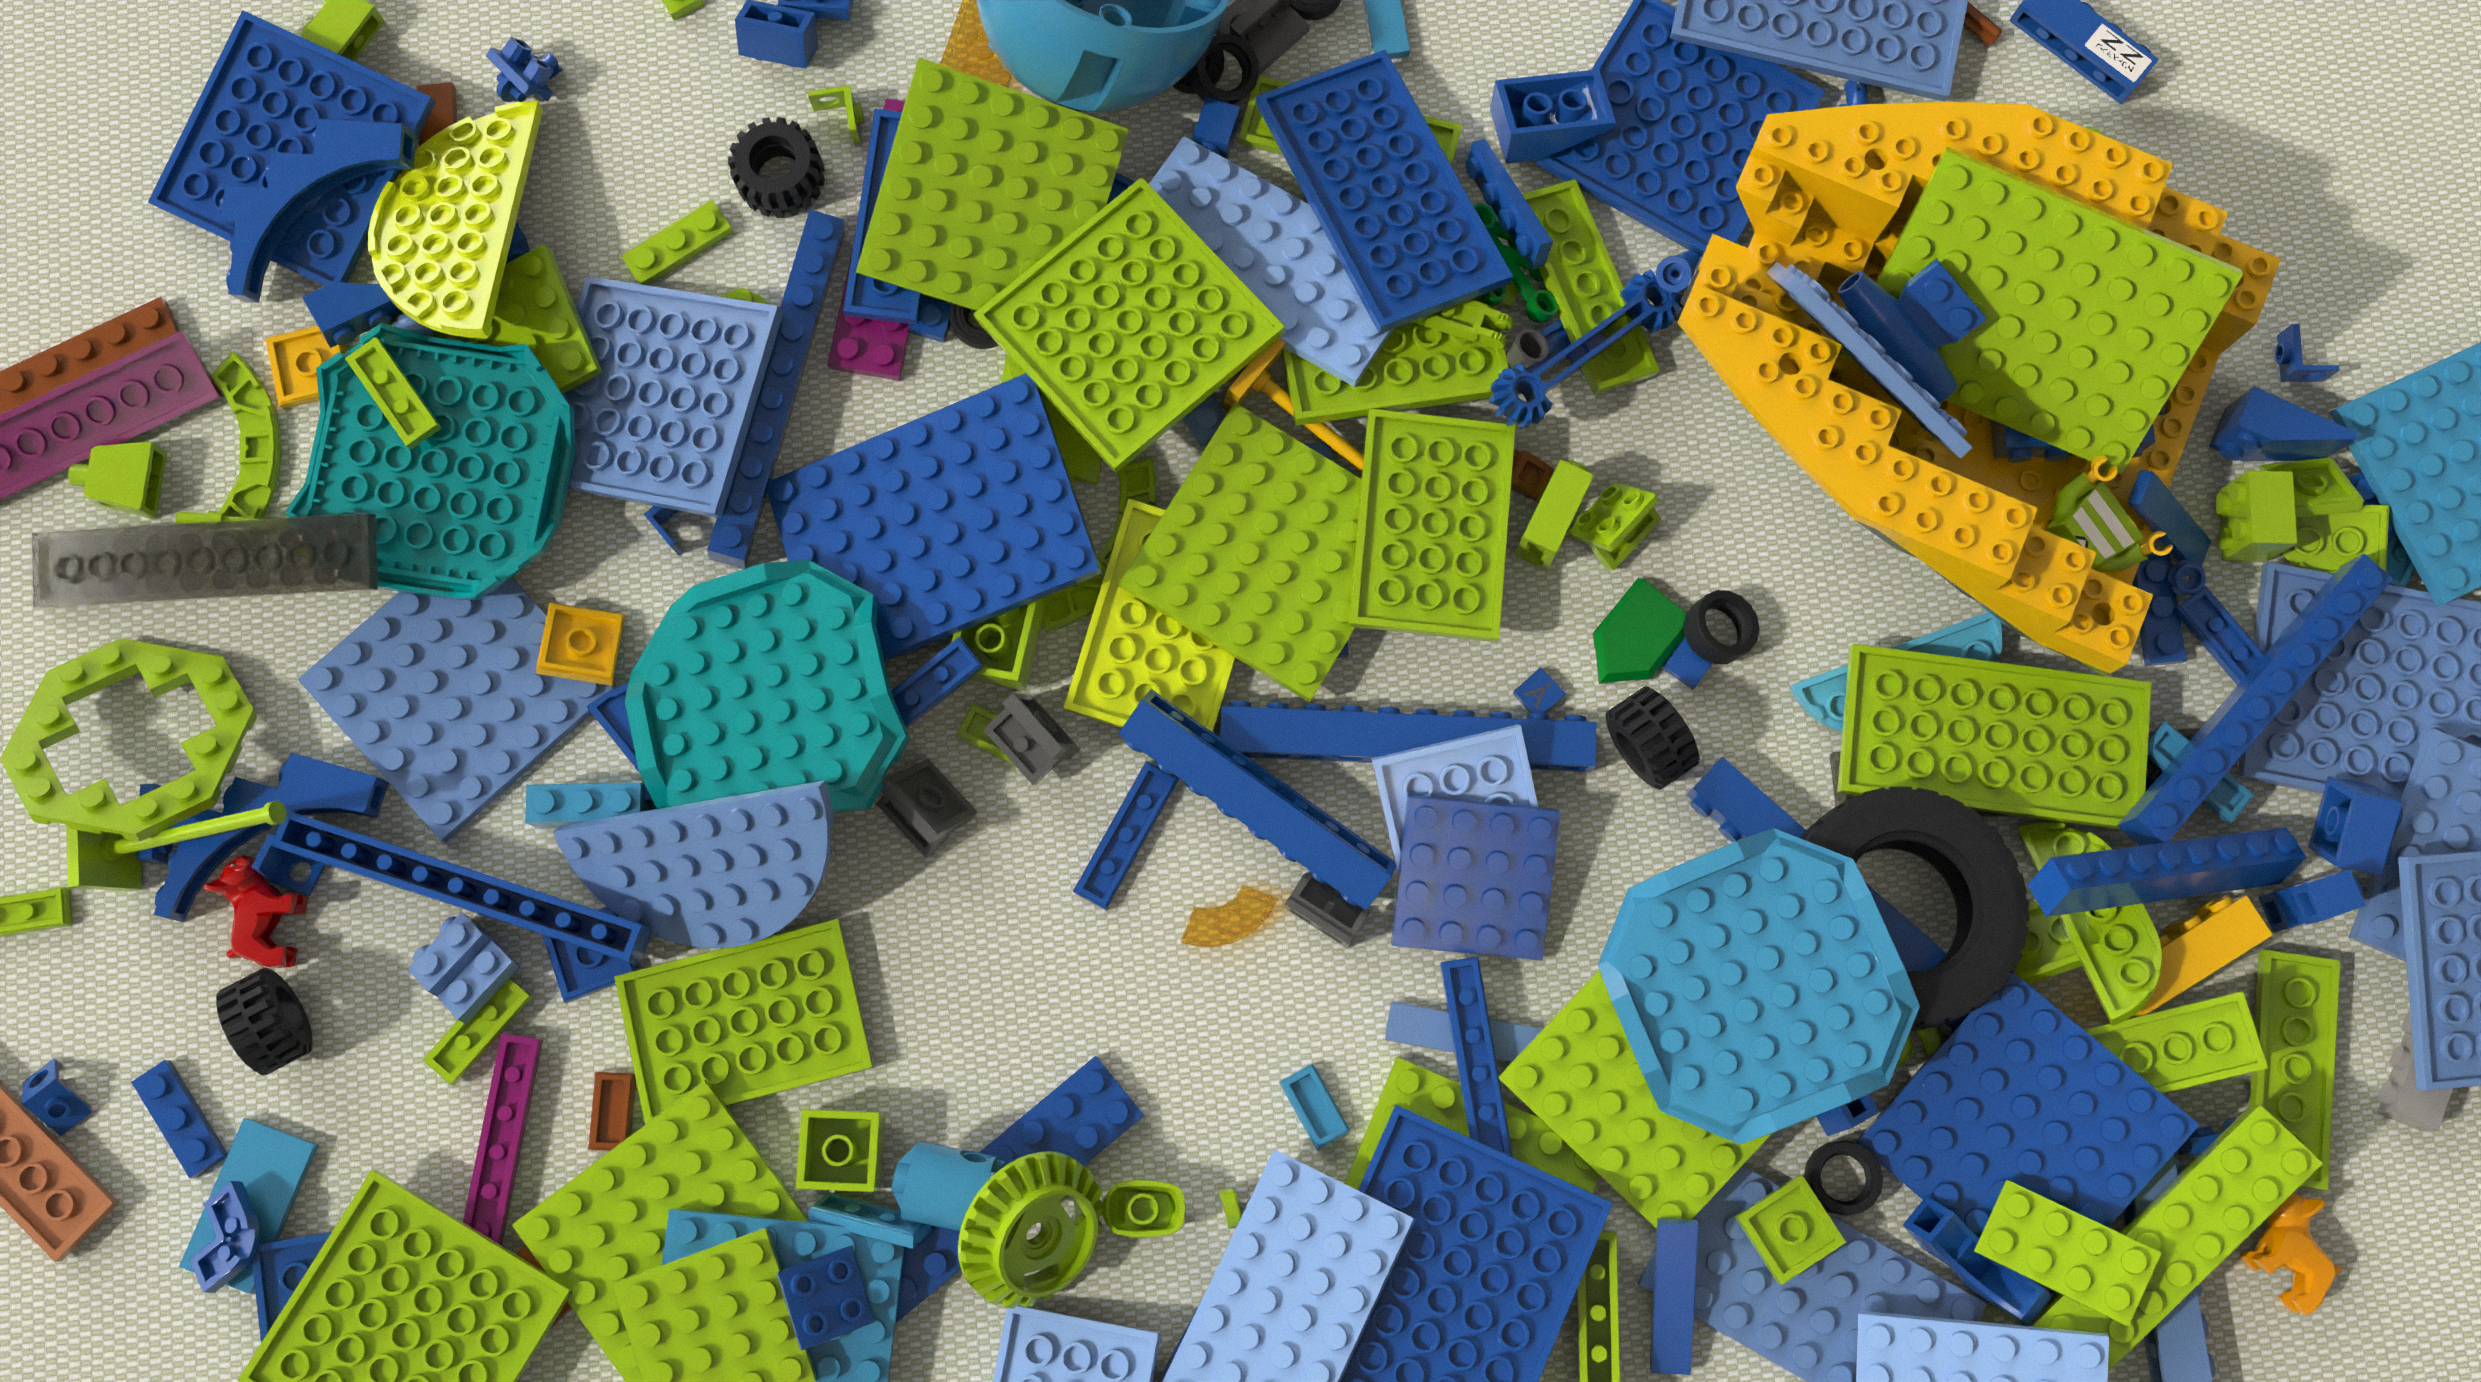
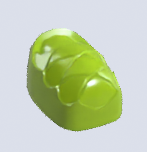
(1144, 1208)

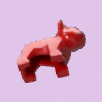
(256, 913)

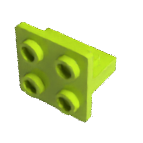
(1616, 522)

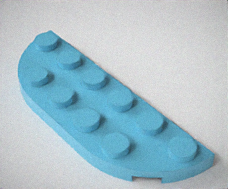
(1973, 639)

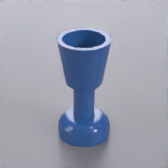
(1676, 271)

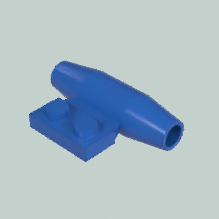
(1927, 315)

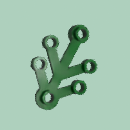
(1540, 304)

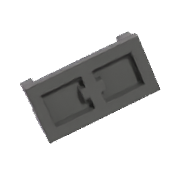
(1325, 910)

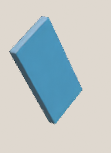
(272, 1172)

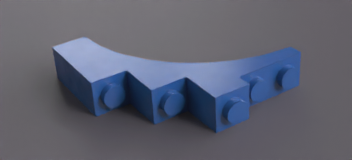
(297, 180)
(304, 788)

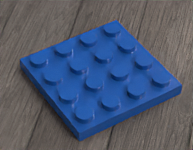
(1475, 877)

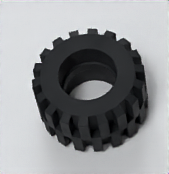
(773, 141)
(1652, 737)
(264, 1021)

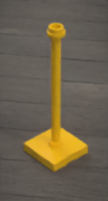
(1257, 378)

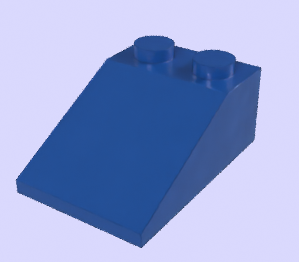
(1549, 113)
(2273, 429)

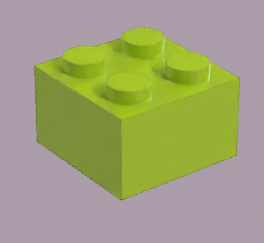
(2256, 516)
(840, 1150)

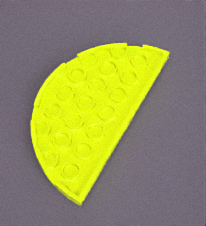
(450, 220)

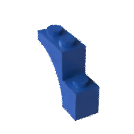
(1952, 1242)

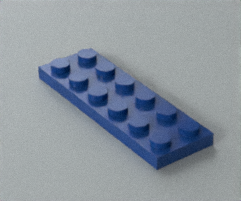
(865, 295)

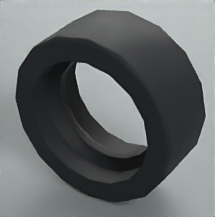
(1248, 62)
(1742, 617)
(1871, 1168)

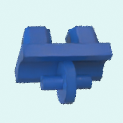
(516, 77)

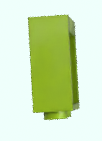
(1554, 513)

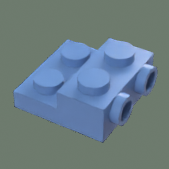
(463, 966)

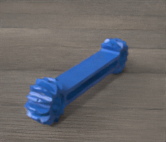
(1583, 351)

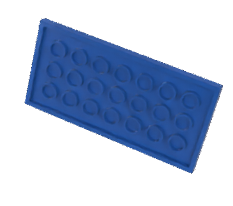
(1383, 191)

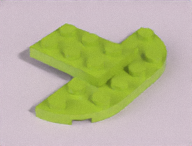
(2112, 944)

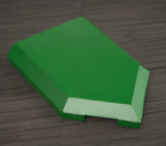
(1637, 635)

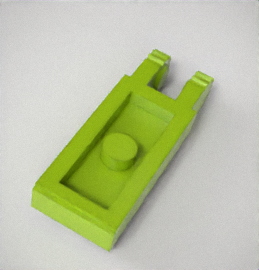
(1466, 321)

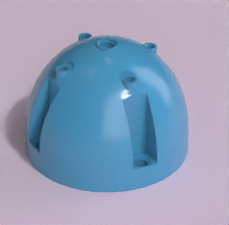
(1099, 50)

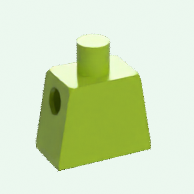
(123, 477)

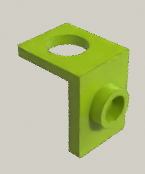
(844, 99)

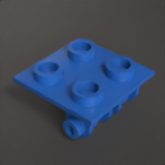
(825, 1297)

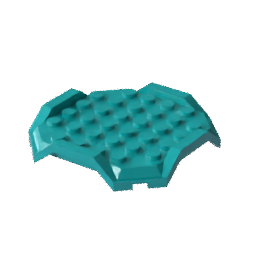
(468, 498)
(766, 689)

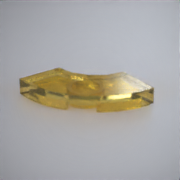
(1229, 922)

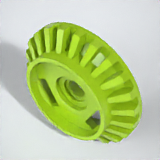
(996, 1225)

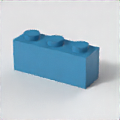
(565, 804)

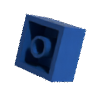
(2355, 825)

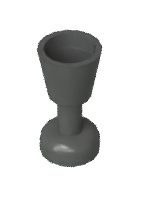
(1528, 348)

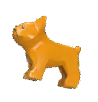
(2289, 1244)

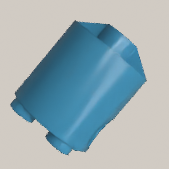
(940, 1182)

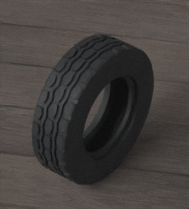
(1975, 867)

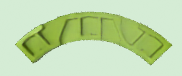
(258, 438)
(1079, 600)

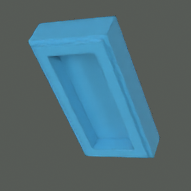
(1314, 1106)

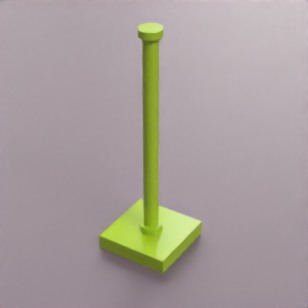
(112, 861)

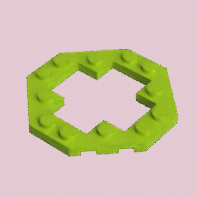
(96, 806)

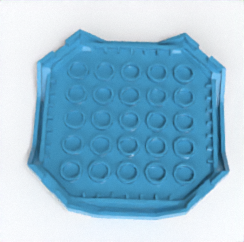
(1758, 986)

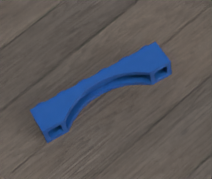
(351, 309)

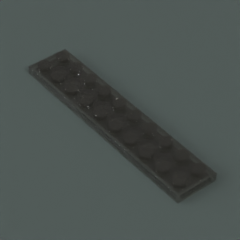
(205, 560)

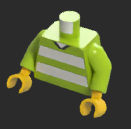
(2095, 519)

